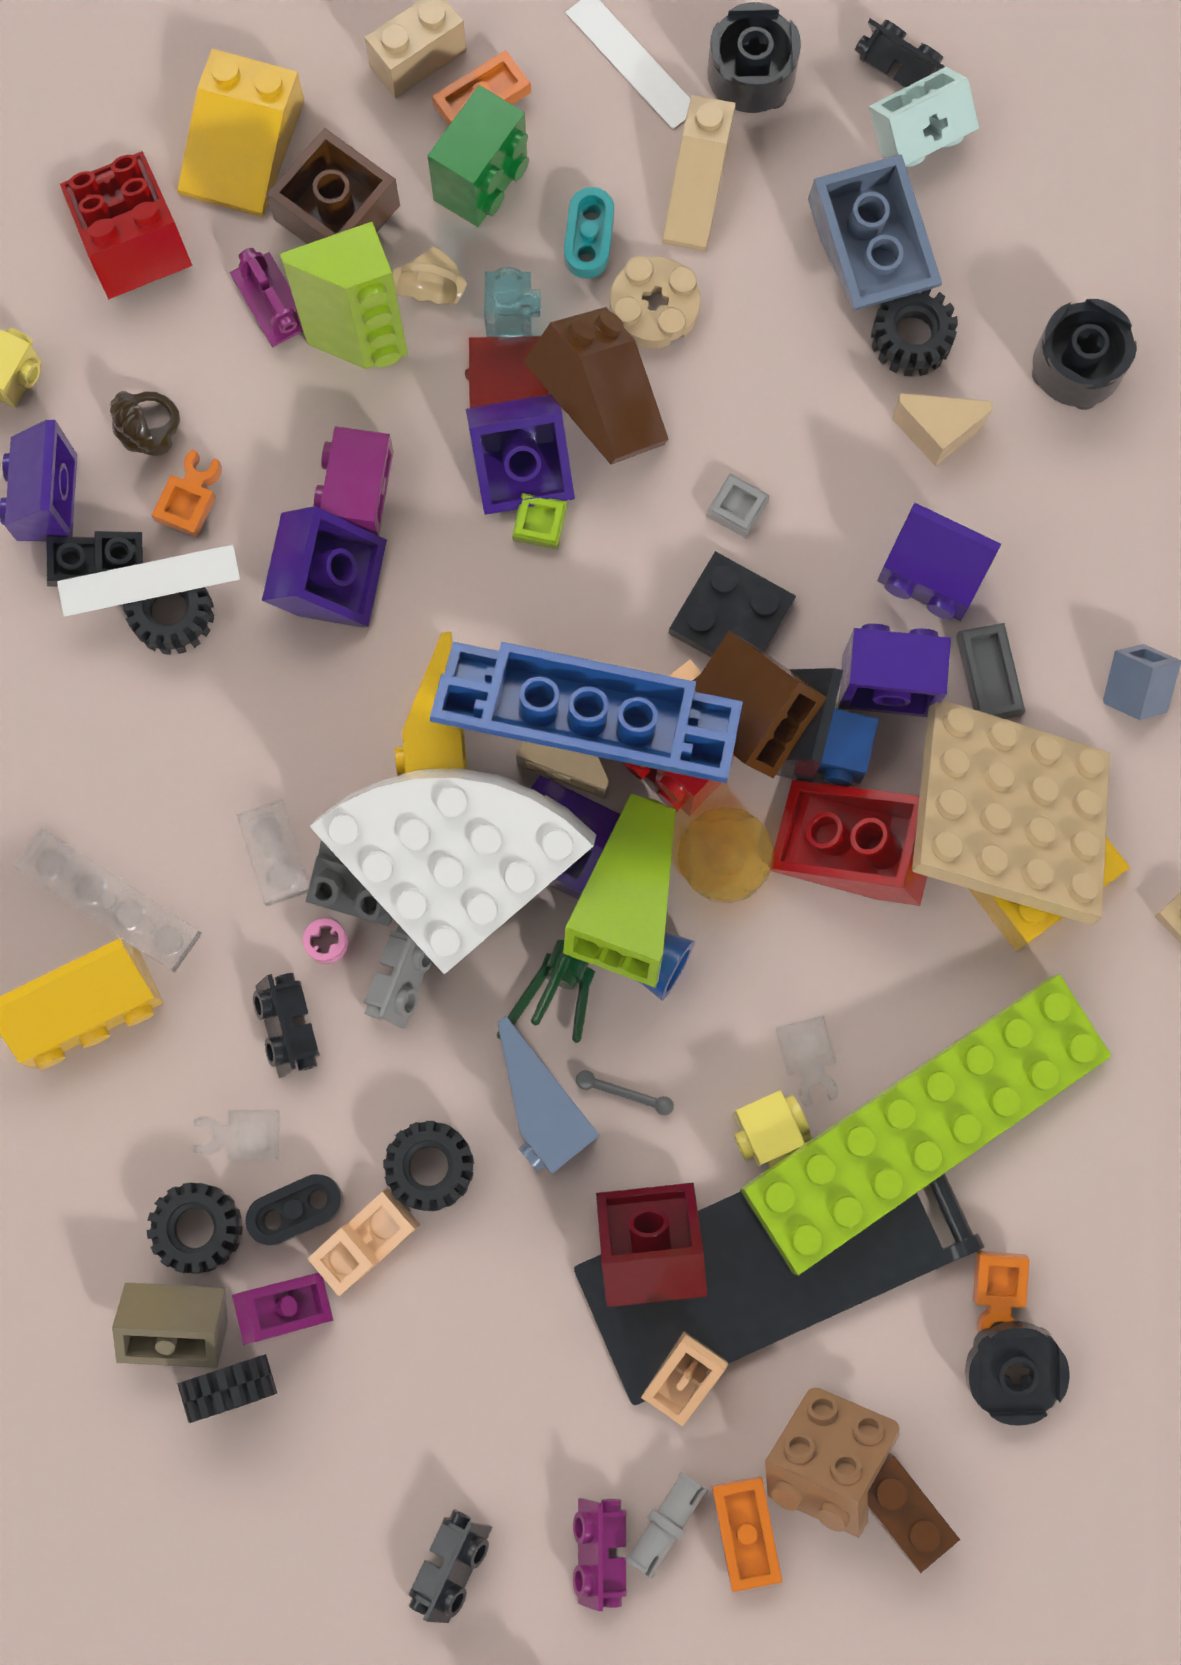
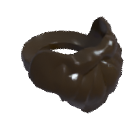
(131, 426)

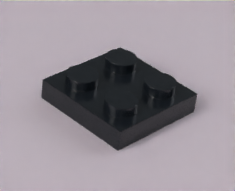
(734, 601)

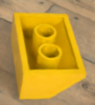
(77, 1004)

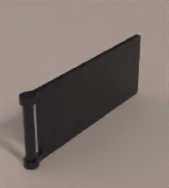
(755, 1294)

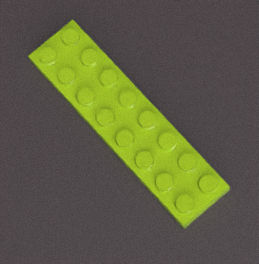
(925, 1124)

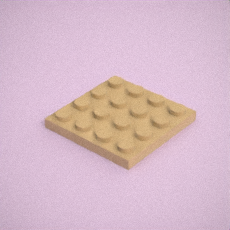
(1013, 812)

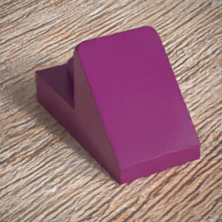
(282, 1308)

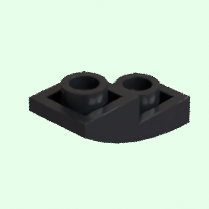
(89, 555)

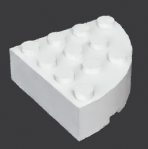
(452, 852)

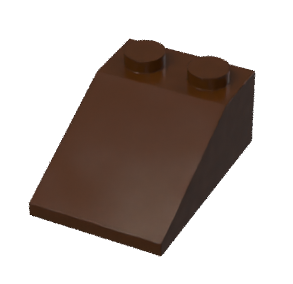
(600, 383)

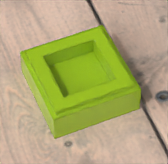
(541, 523)

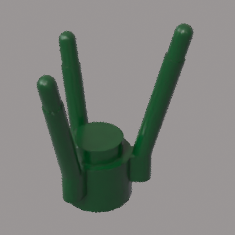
(563, 972)

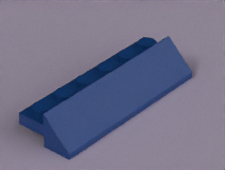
(588, 708)

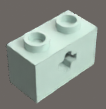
(924, 116)

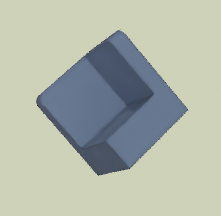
(1141, 681)

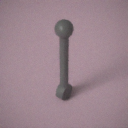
(587, 1080)

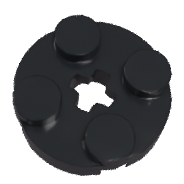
(1037, 1392)

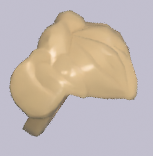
(430, 278)

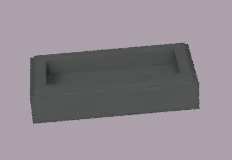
(990, 671)

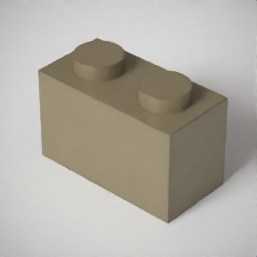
(170, 1325)

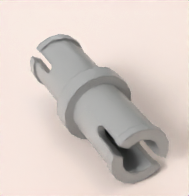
(666, 1525)

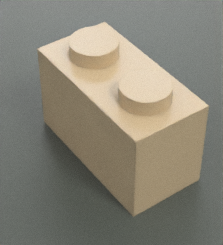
(415, 44)

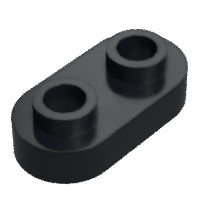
(295, 1209)

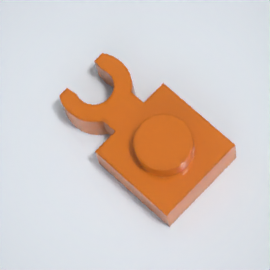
(187, 501)
(999, 1285)

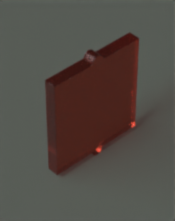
(498, 370)

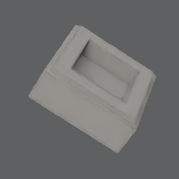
(737, 505)

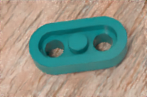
(587, 235)

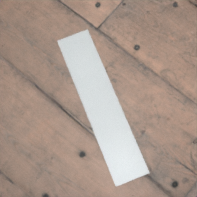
(631, 60)
(148, 580)

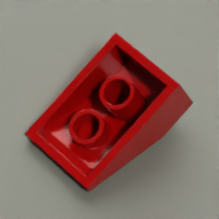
(851, 841)

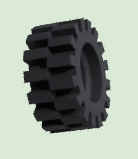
(913, 355)
(175, 635)
(398, 1166)
(165, 1220)
(227, 1388)

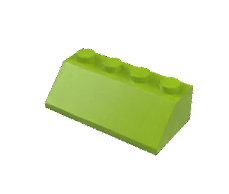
(347, 297)

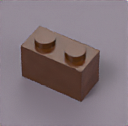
(909, 1516)

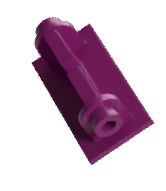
(267, 295)
(598, 1578)

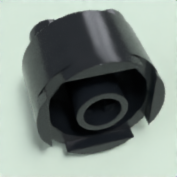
(753, 57)
(1084, 353)

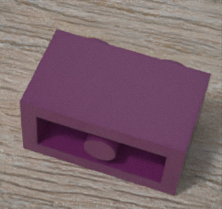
(356, 476)

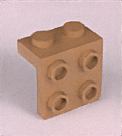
(830, 1460)

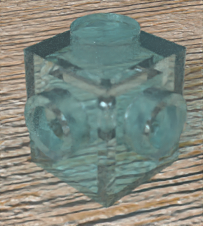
(510, 303)

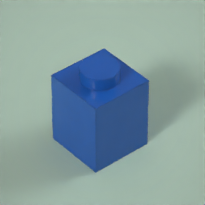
(848, 748)

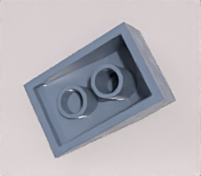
(874, 232)
(544, 1112)

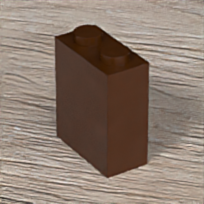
(774, 700)

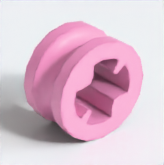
(314, 931)

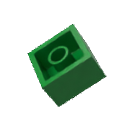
(479, 156)

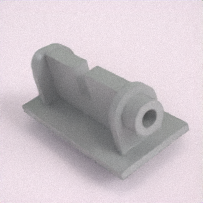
(396, 995)

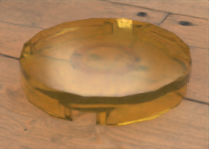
(726, 854)

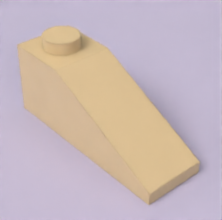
(699, 172)

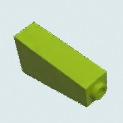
(626, 899)

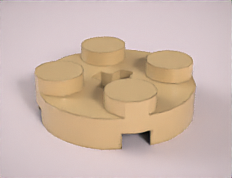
(656, 276)

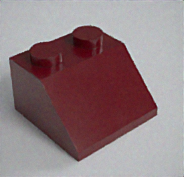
(651, 1244)

